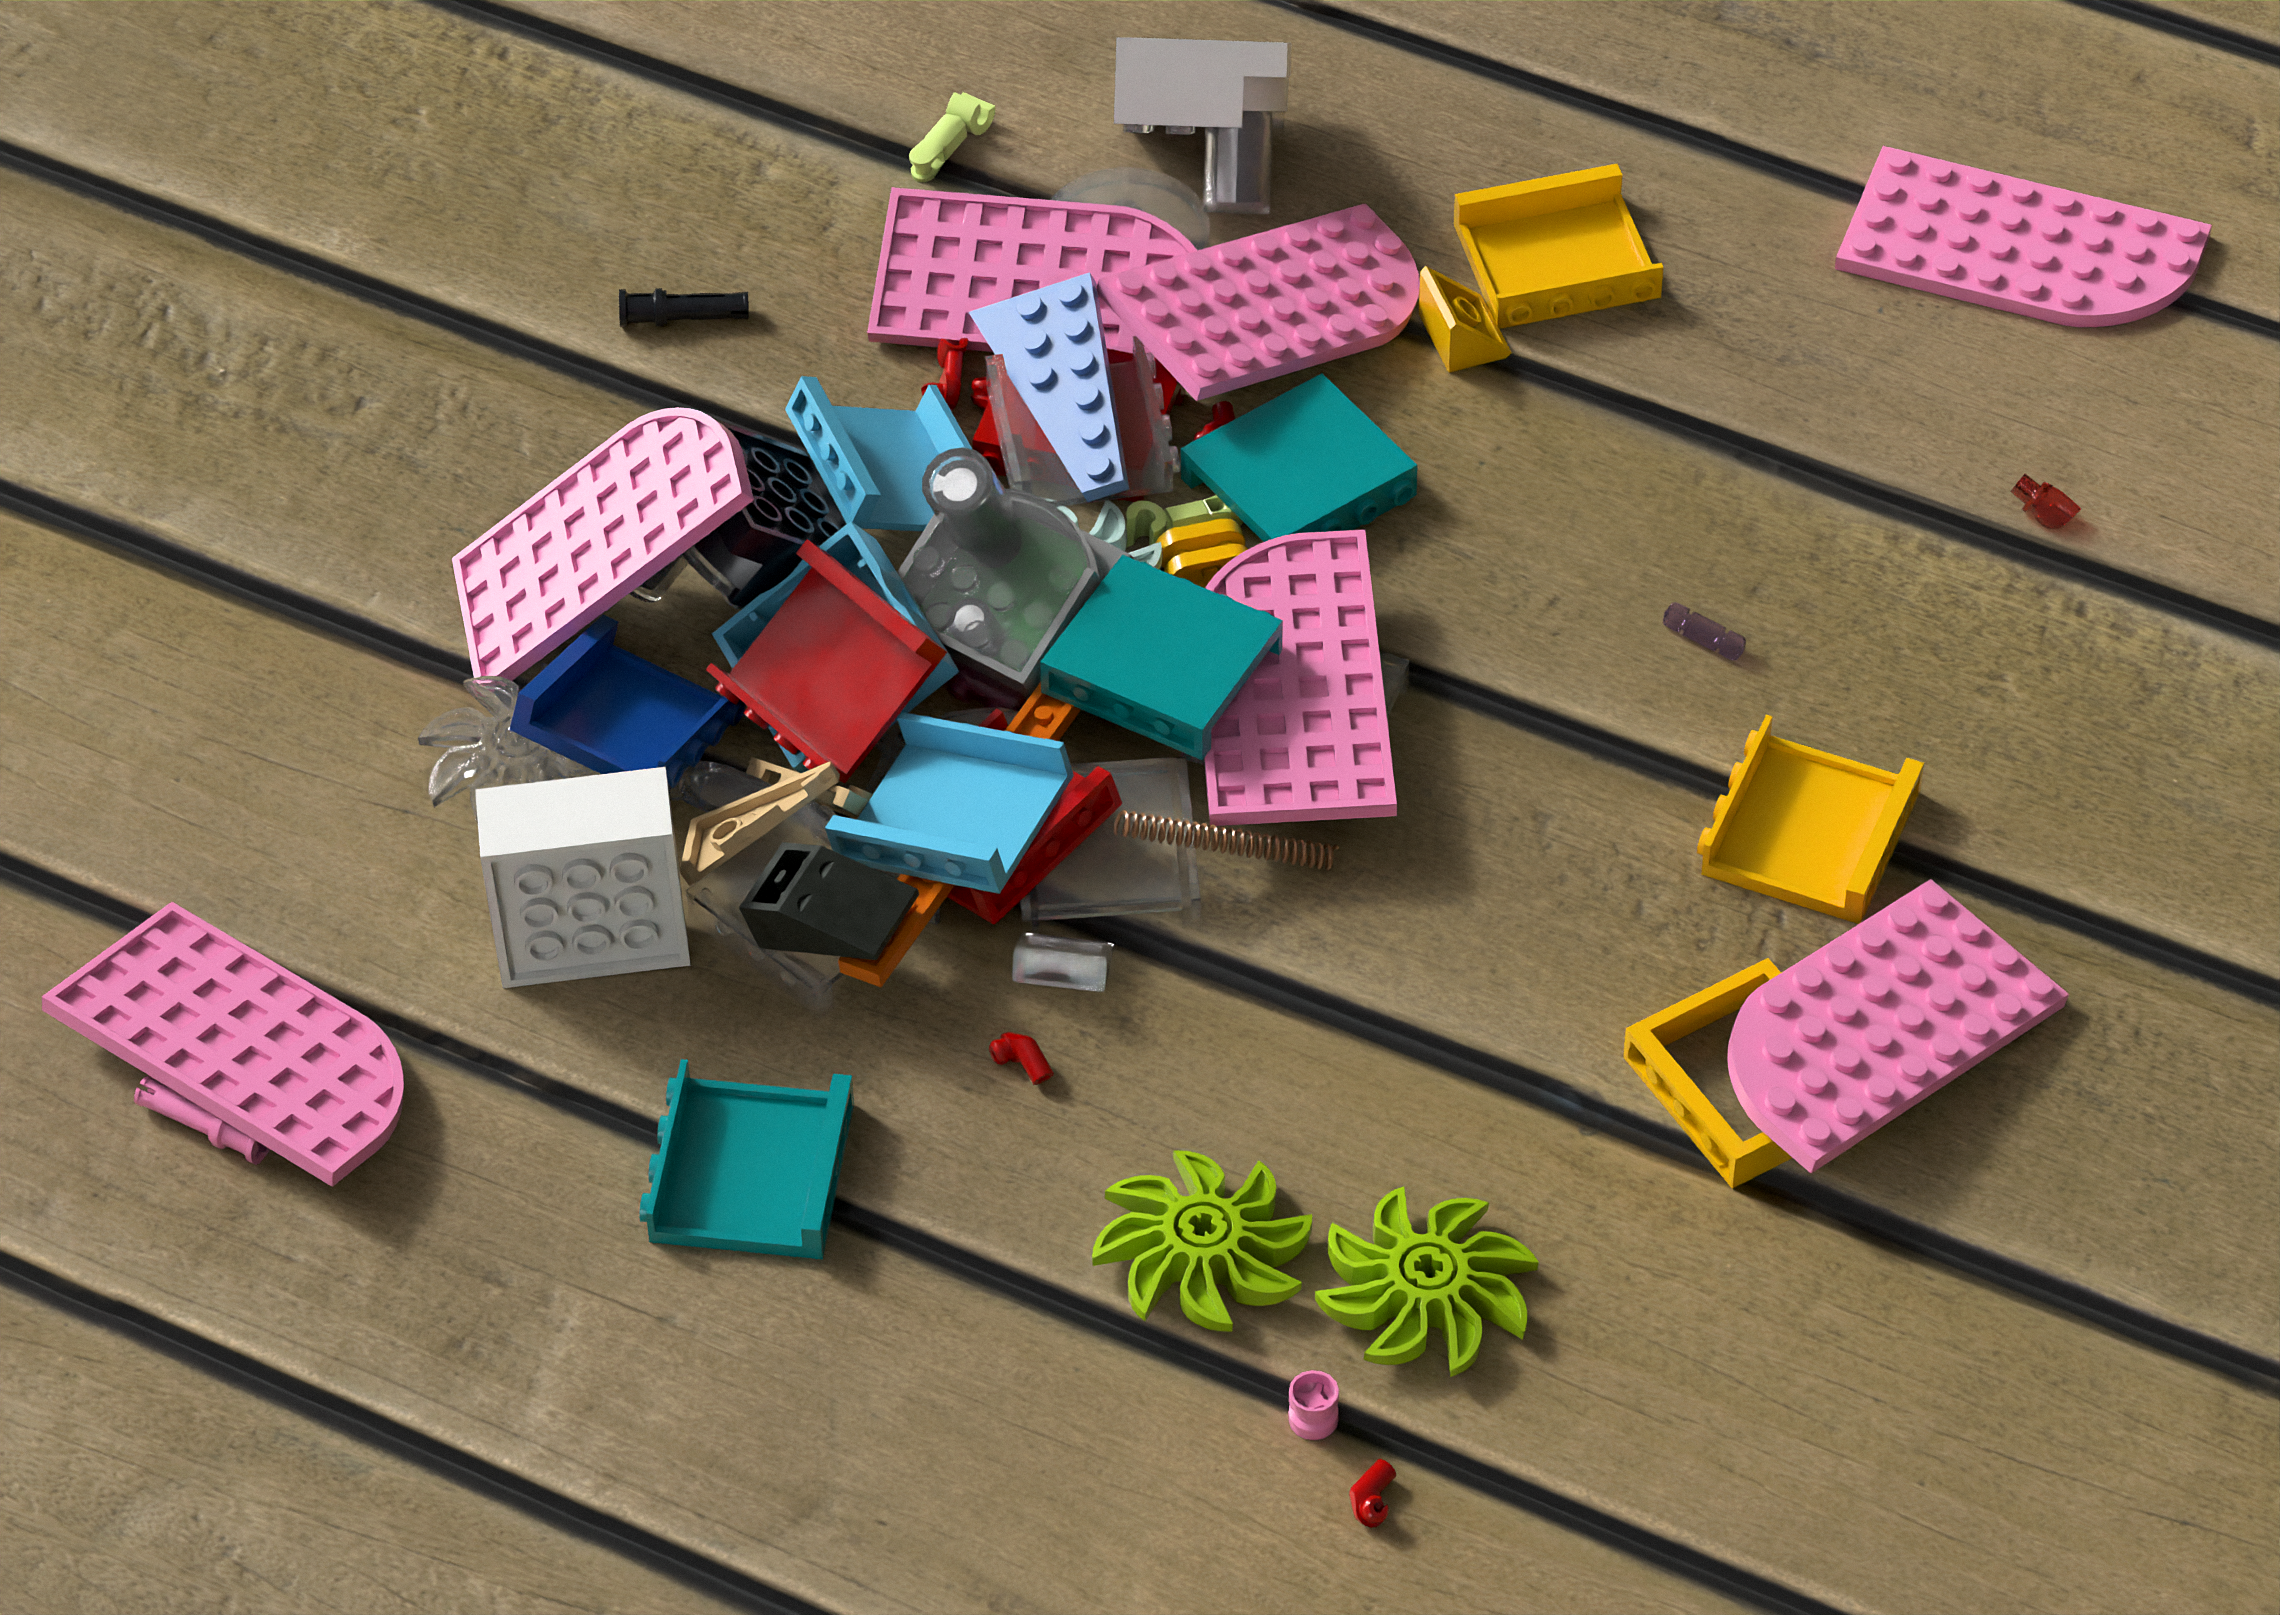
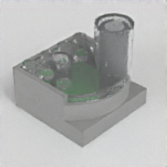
(999, 569)

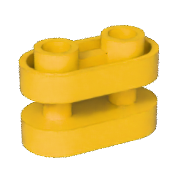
(1201, 549)

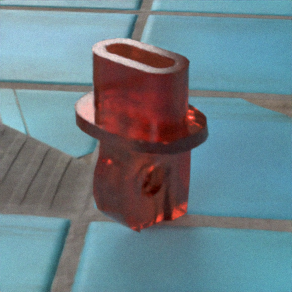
(2047, 503)

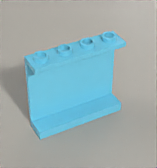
(875, 455)
(956, 804)

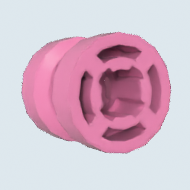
(1313, 1405)

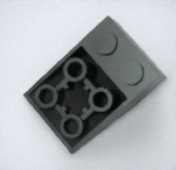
(824, 904)

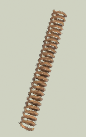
(1224, 841)

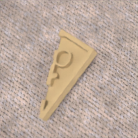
(839, 799)
(731, 828)

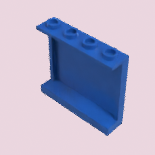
(620, 709)

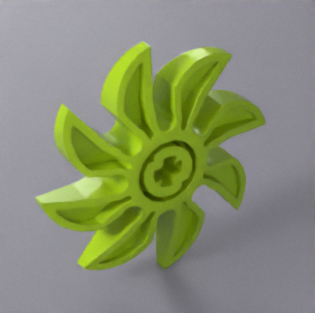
(1202, 1240)
(1426, 1281)

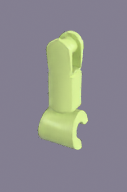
(962, 115)
(1150, 520)

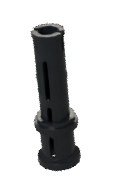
(660, 306)

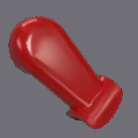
(950, 359)

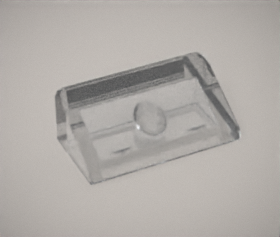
(1062, 962)

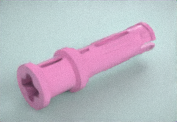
(177, 1107)

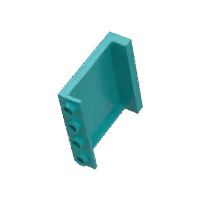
(1302, 464)
(1158, 655)
(747, 1165)

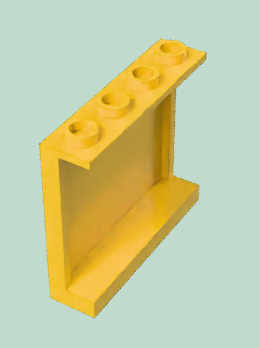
(1555, 246)
(1808, 825)

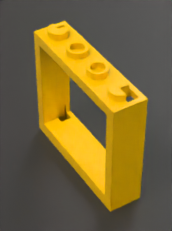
(1680, 1096)

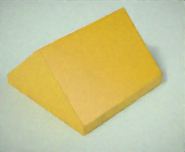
(1459, 323)

